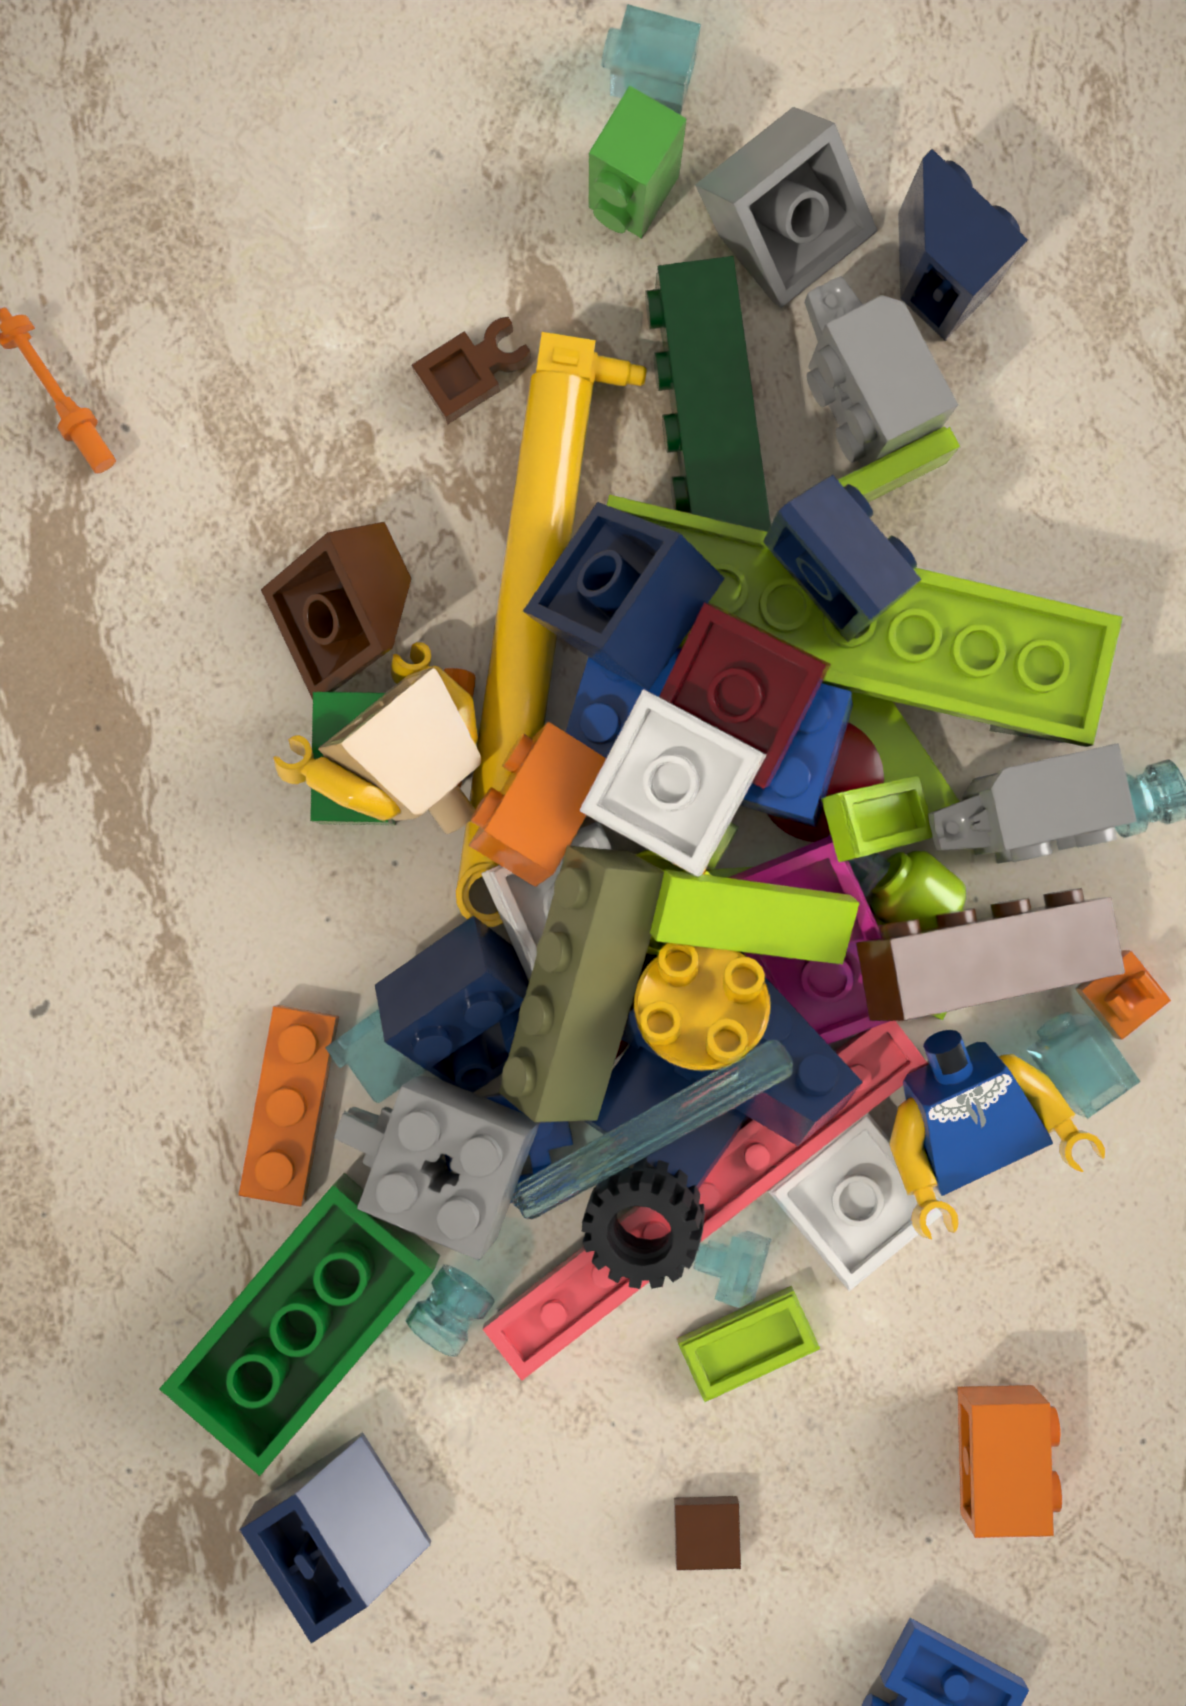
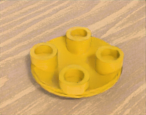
(702, 1006)

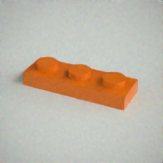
(288, 1106)

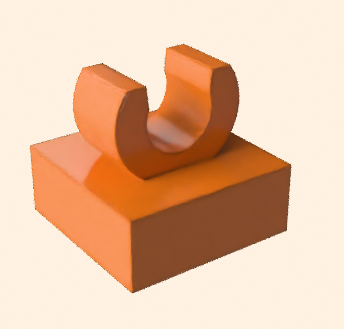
(1124, 999)

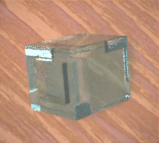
(373, 1061)

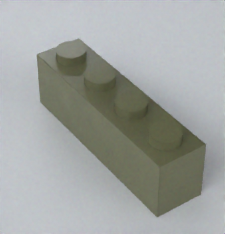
(581, 984)

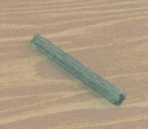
(653, 1129)

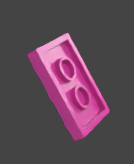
(822, 992)

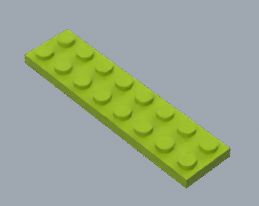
(938, 648)

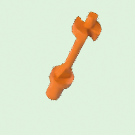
(76, 423)

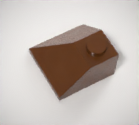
(340, 604)

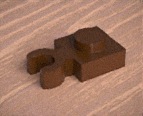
(462, 374)

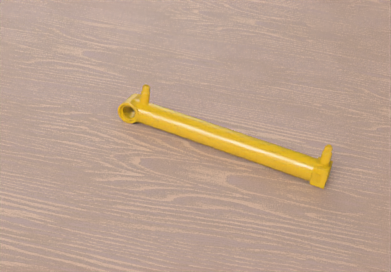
(536, 538)

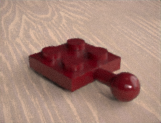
(745, 684)

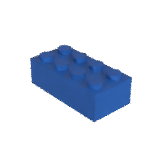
(802, 777)

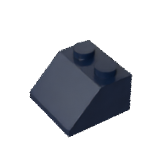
(841, 555)
(625, 593)

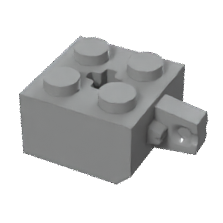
(873, 372)
(1028, 805)
(411, 1180)

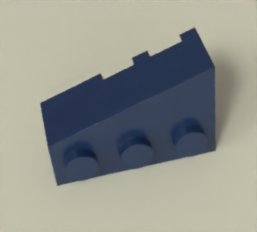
(803, 1101)

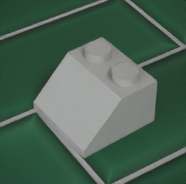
(788, 204)

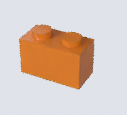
(539, 804)
(1007, 1461)

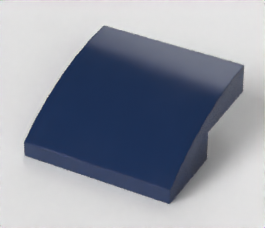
(644, 1081)

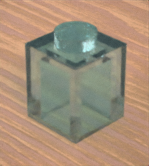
(652, 56)
(1082, 1062)

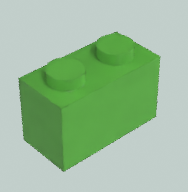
(635, 163)

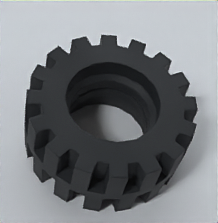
(639, 1257)

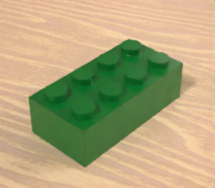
(300, 1326)

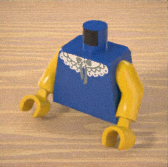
(972, 1118)

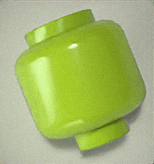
(917, 889)

